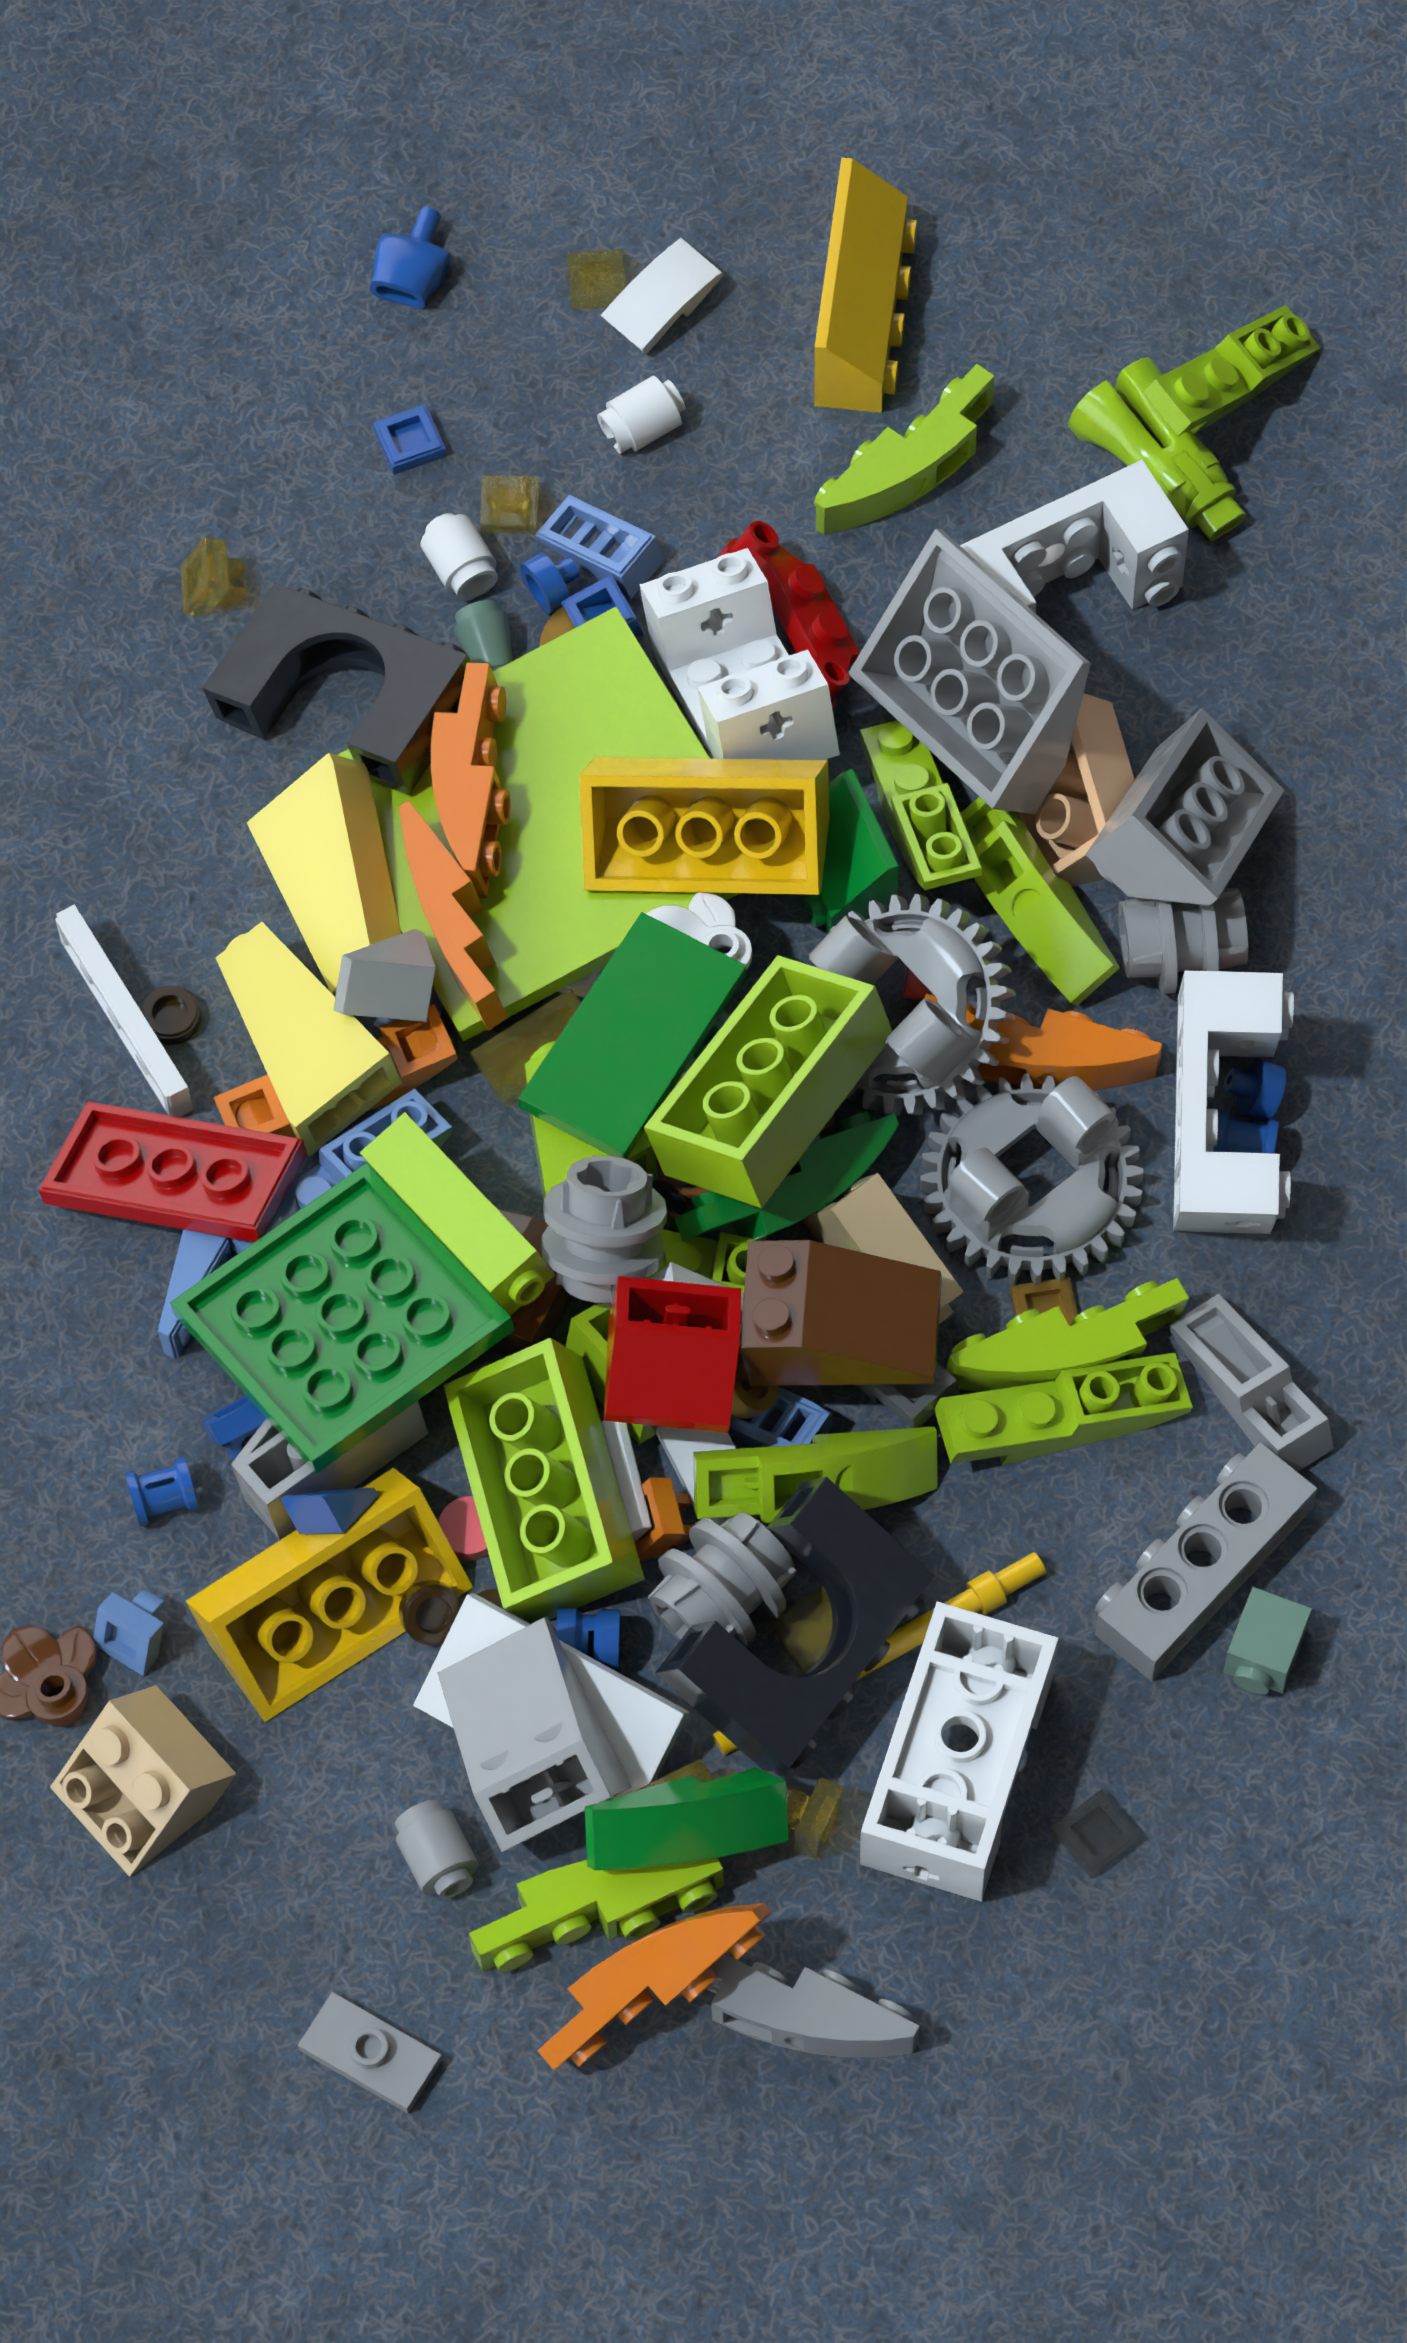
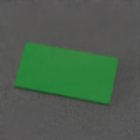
(632, 1036)

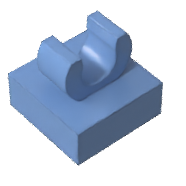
(130, 1629)

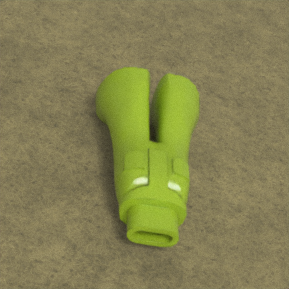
(1181, 467)

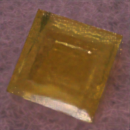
(595, 278)

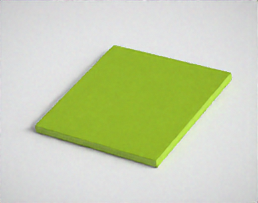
(564, 706)

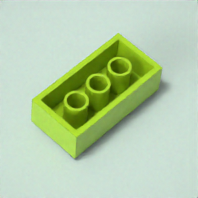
(769, 1081)
(543, 1481)

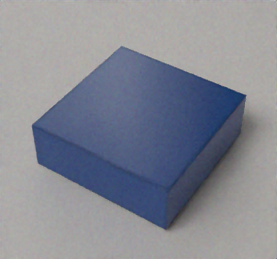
(409, 439)

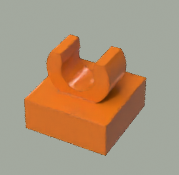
(664, 1512)

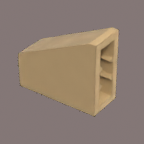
(875, 1223)

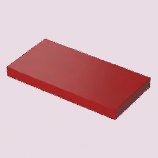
(173, 1171)

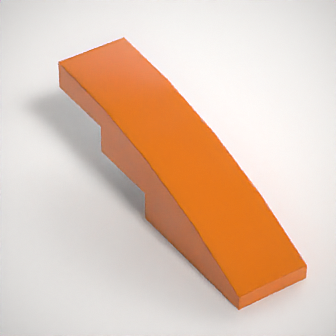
(448, 905)

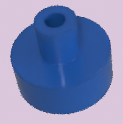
(548, 581)
(1257, 1089)

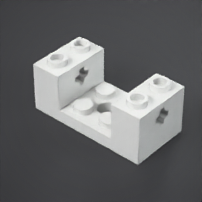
(1116, 519)
(729, 667)
(1224, 1017)
(943, 1809)

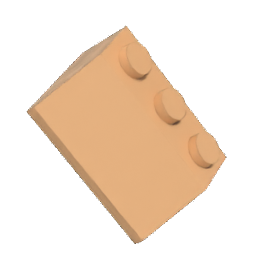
(1083, 794)

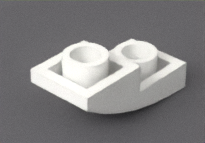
(661, 293)

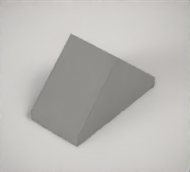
(387, 979)

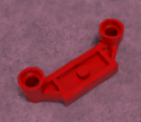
(801, 605)

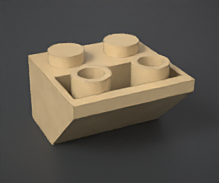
(141, 1777)

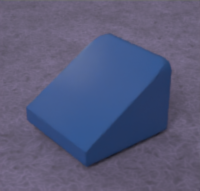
(597, 600)
(328, 1510)

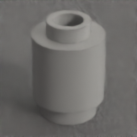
(436, 1849)

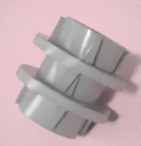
(1177, 936)
(603, 1227)
(728, 1578)

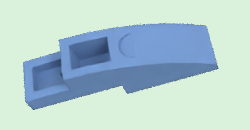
(343, 1155)

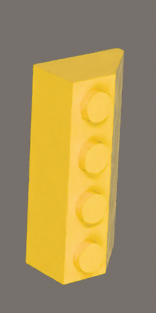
(862, 292)
(704, 825)
(324, 1598)

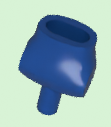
(410, 266)

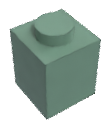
(1266, 1642)

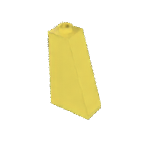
(330, 861)
(316, 1058)

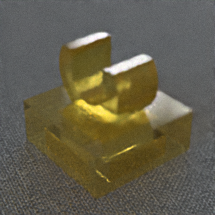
(509, 504)
(207, 576)
(813, 1816)

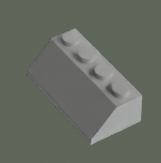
(1186, 817)

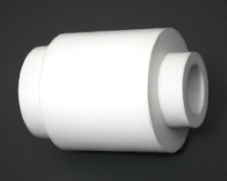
(642, 414)
(459, 556)

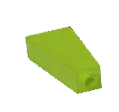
(458, 1214)

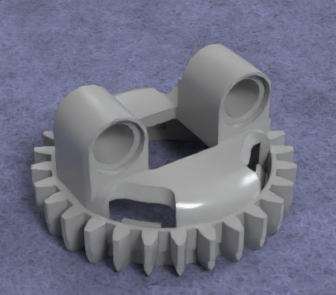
(935, 1036)
(986, 1202)

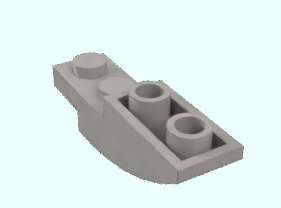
(813, 2016)

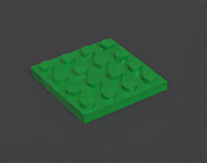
(342, 1317)

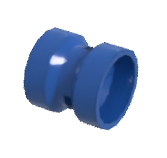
(575, 1630)

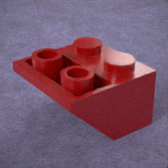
(672, 1354)

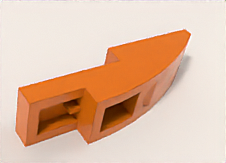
(465, 776)
(1068, 1047)
(667, 1961)

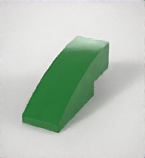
(687, 1821)

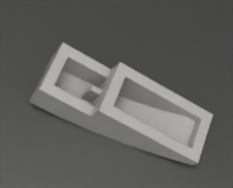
(1253, 1383)

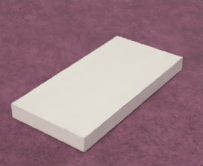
(633, 1717)

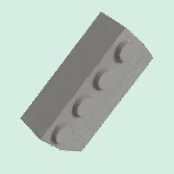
(976, 677)

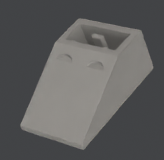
(528, 1735)

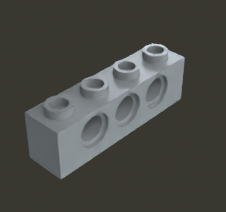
(1155, 1637)

